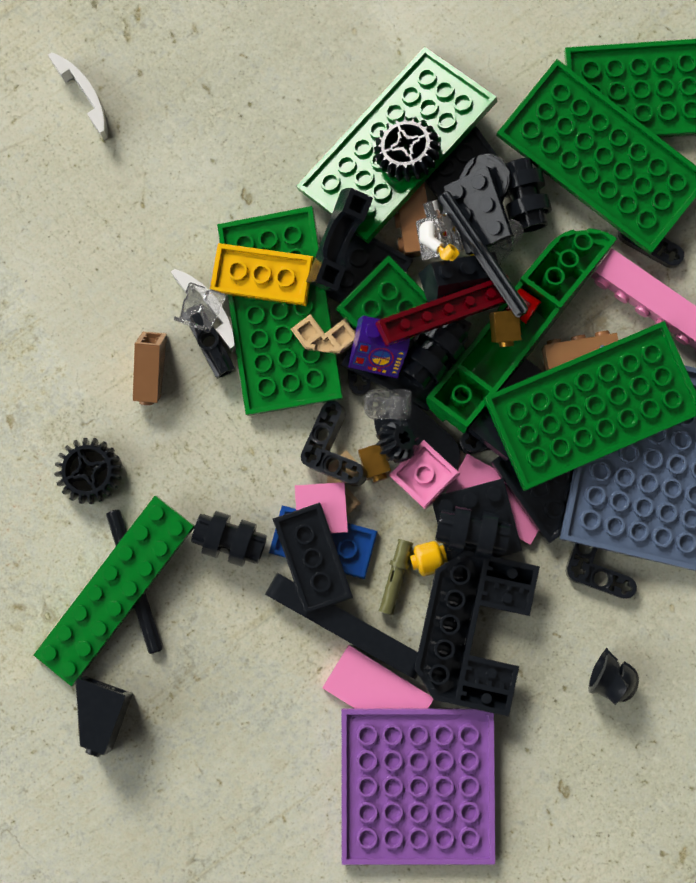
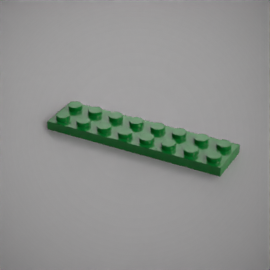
(114, 590)

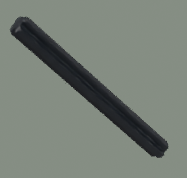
(483, 254)
(142, 608)

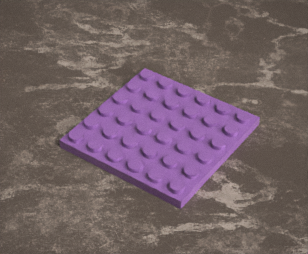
(418, 786)

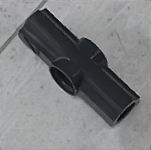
(216, 354)

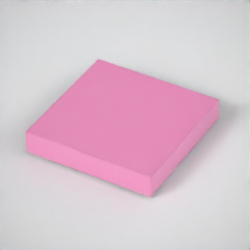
(424, 475)
(331, 499)

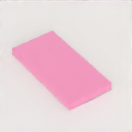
(476, 472)
(370, 685)

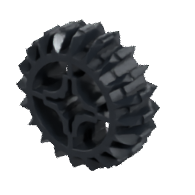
(394, 156)
(78, 474)

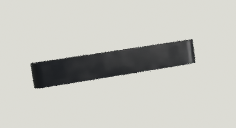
(348, 628)

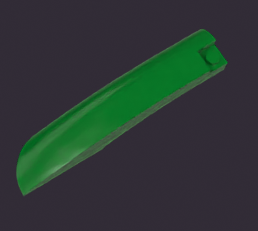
(486, 366)

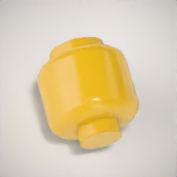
(428, 558)

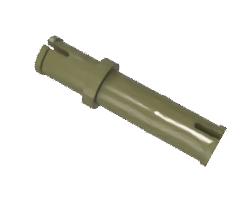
(396, 576)

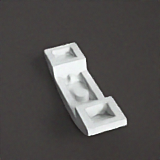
(69, 71)
(225, 330)

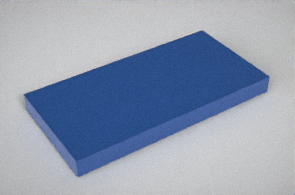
(352, 547)

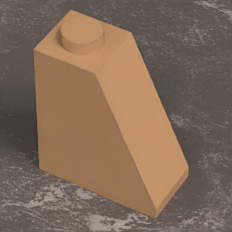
(149, 367)

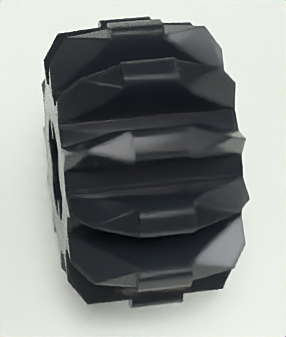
(397, 441)

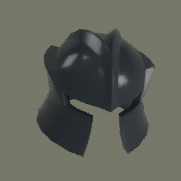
(613, 680)

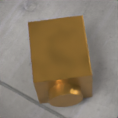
(504, 328)
(374, 463)

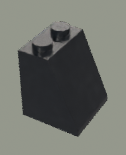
(99, 714)

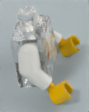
(438, 234)

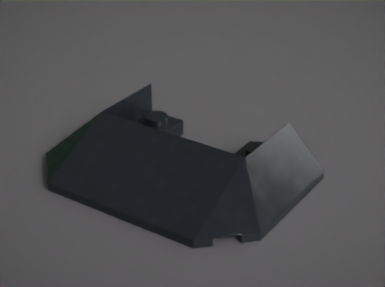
(450, 625)

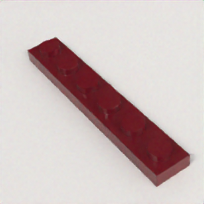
(439, 312)

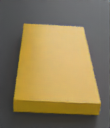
(261, 274)

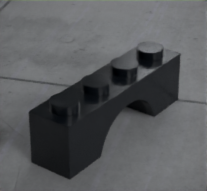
(330, 258)

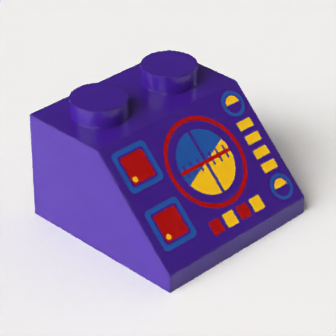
(370, 352)

